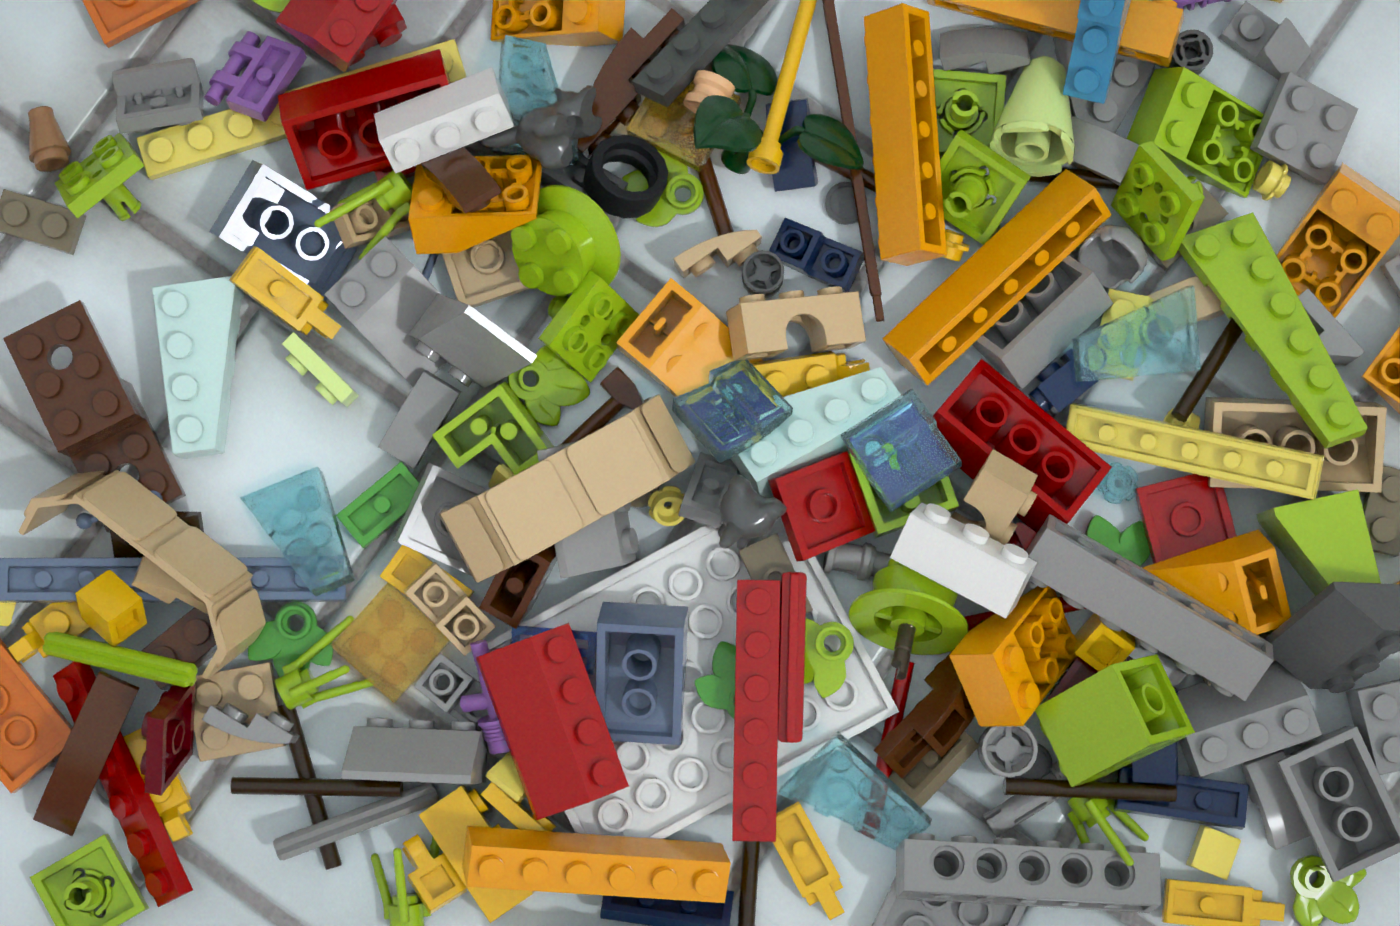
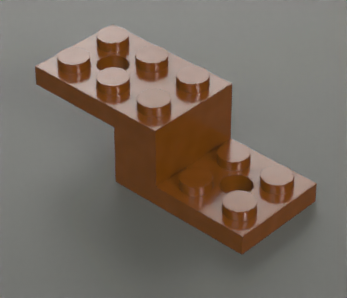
(87, 404)

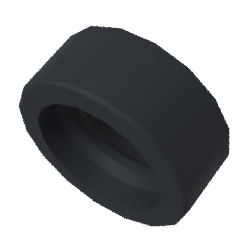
(632, 152)

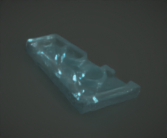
(526, 82)
(1142, 342)
(304, 528)
(854, 790)

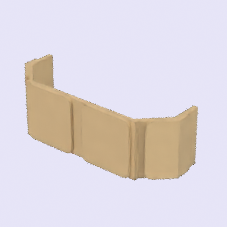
(568, 490)
(171, 545)

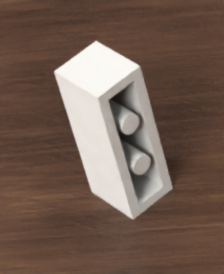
(443, 120)
(963, 558)

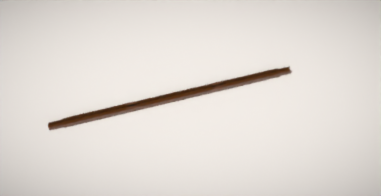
(856, 175)

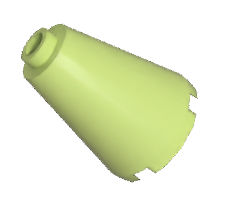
(1037, 121)

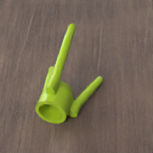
(390, 192)
(302, 688)
(1095, 812)
(404, 907)

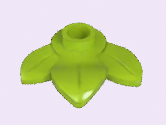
(668, 205)
(554, 387)
(822, 666)
(1323, 897)

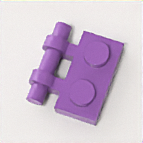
(266, 76)

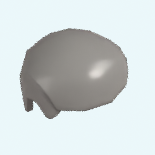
(1113, 255)

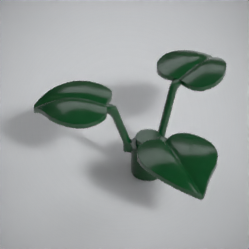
(724, 126)

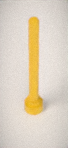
(768, 155)

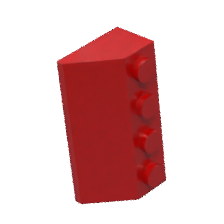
(334, 27)
(334, 121)
(994, 414)
(552, 722)

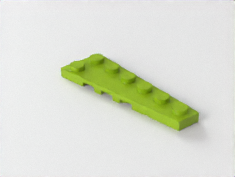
(1262, 301)

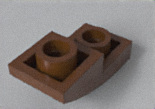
(462, 179)

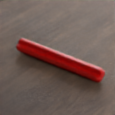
(792, 656)

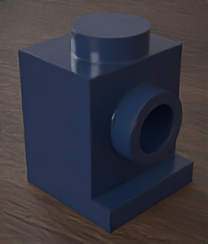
(1059, 386)

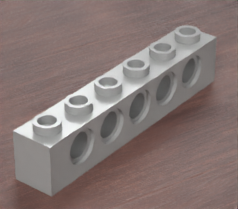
(919, 880)

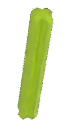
(120, 659)

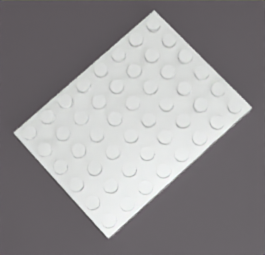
(690, 780)

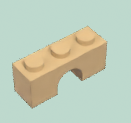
(829, 318)
(1000, 493)

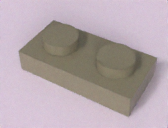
(39, 222)
(1383, 514)
(934, 770)

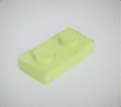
(304, 359)

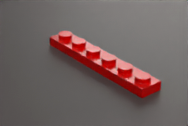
(756, 710)
(128, 801)

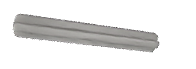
(355, 821)

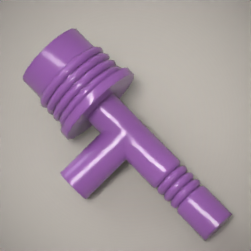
(489, 724)

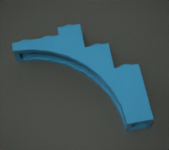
(1095, 48)

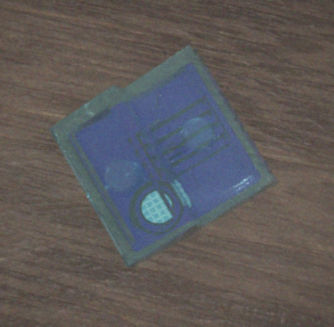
(732, 409)
(901, 450)

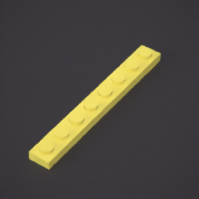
(233, 132)

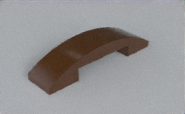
(85, 753)

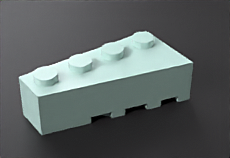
(197, 354)
(815, 426)

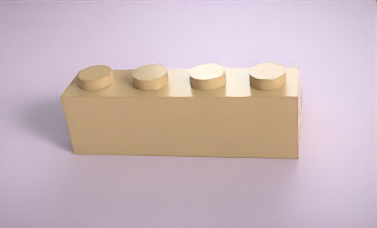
(1276, 422)

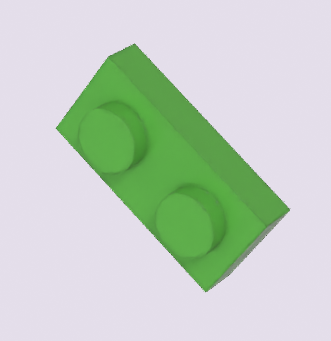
(380, 505)

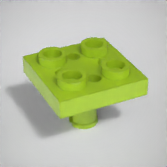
(977, 94)
(101, 178)
(966, 198)
(1165, 198)
(587, 325)
(75, 900)

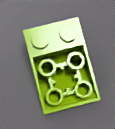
(1200, 129)

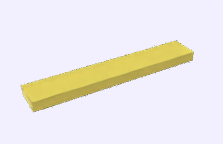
(1197, 451)

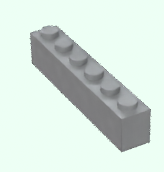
(1148, 609)

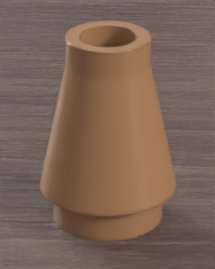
(46, 141)

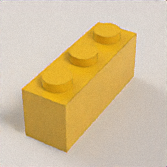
(448, 825)

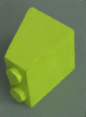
(1324, 539)
(1113, 719)

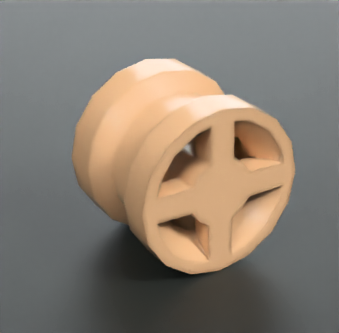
(707, 84)

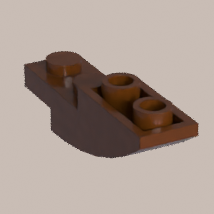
(615, 93)
(932, 723)

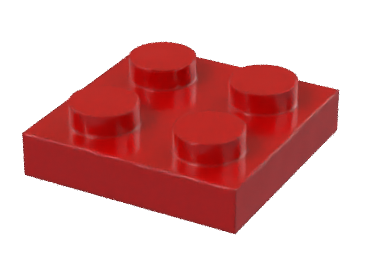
(822, 506)
(1183, 516)

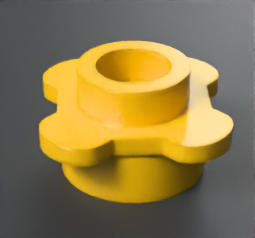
(955, 245)

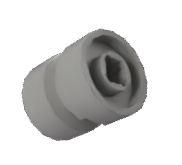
(1007, 750)

